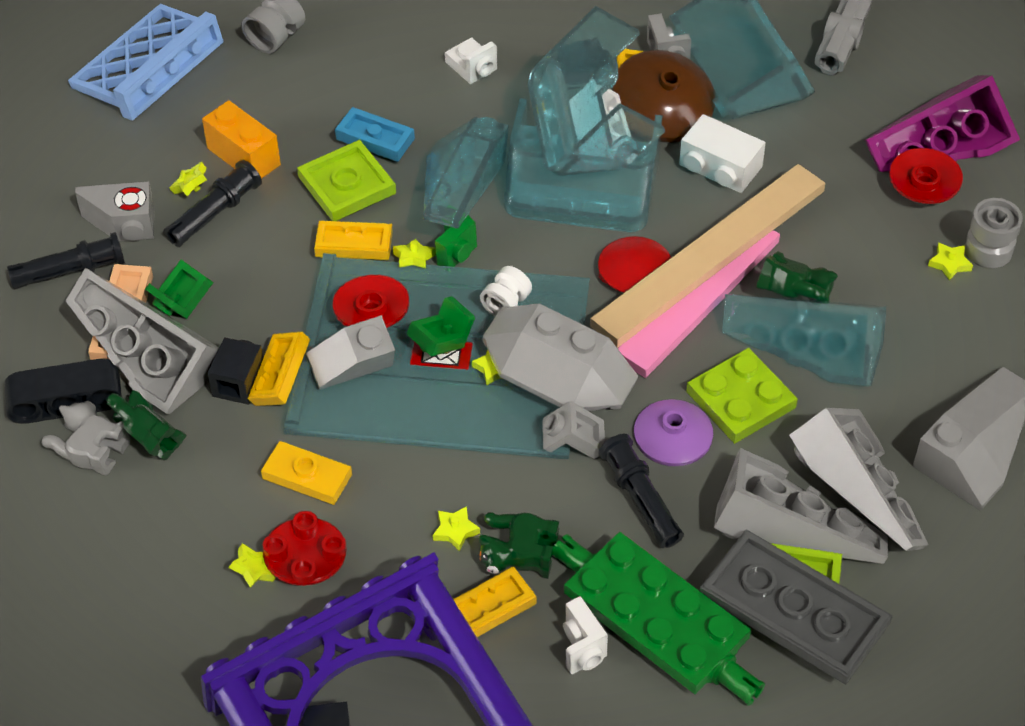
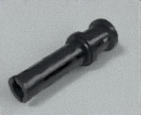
(224, 194)
(86, 255)
(633, 476)

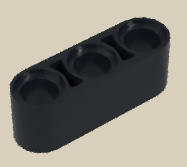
(40, 392)

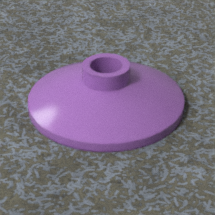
(673, 444)

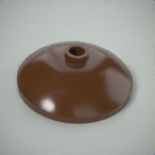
(645, 89)

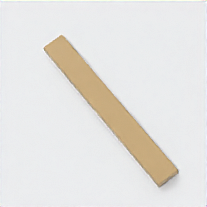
(707, 255)

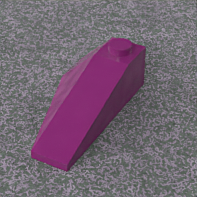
(959, 122)

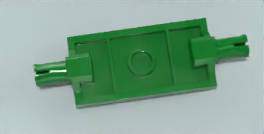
(660, 614)

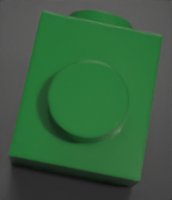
(456, 243)
(180, 290)
(443, 331)

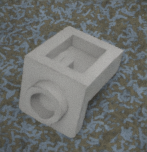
(661, 37)
(573, 427)

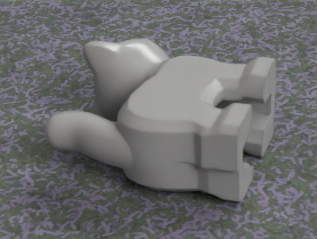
(91, 438)

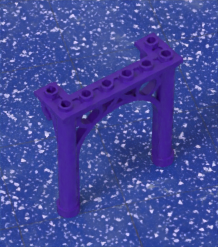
(411, 590)

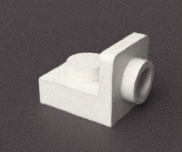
(472, 59)
(586, 635)

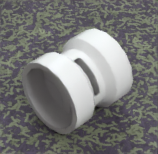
(509, 288)

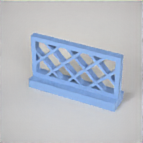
(156, 71)

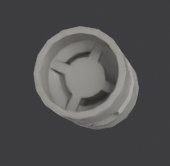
(272, 24)
(993, 232)

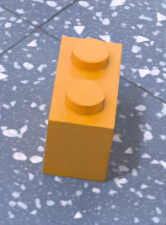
(238, 137)

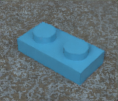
(376, 133)

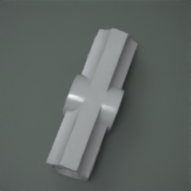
(842, 35)

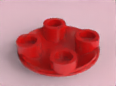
(629, 261)
(304, 550)

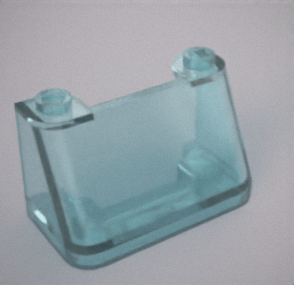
(741, 56)

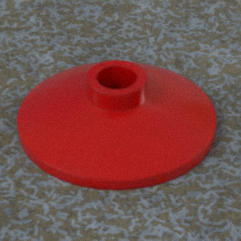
(926, 175)
(369, 298)

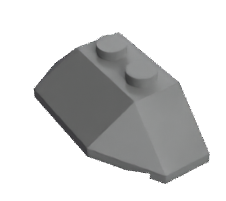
(558, 358)

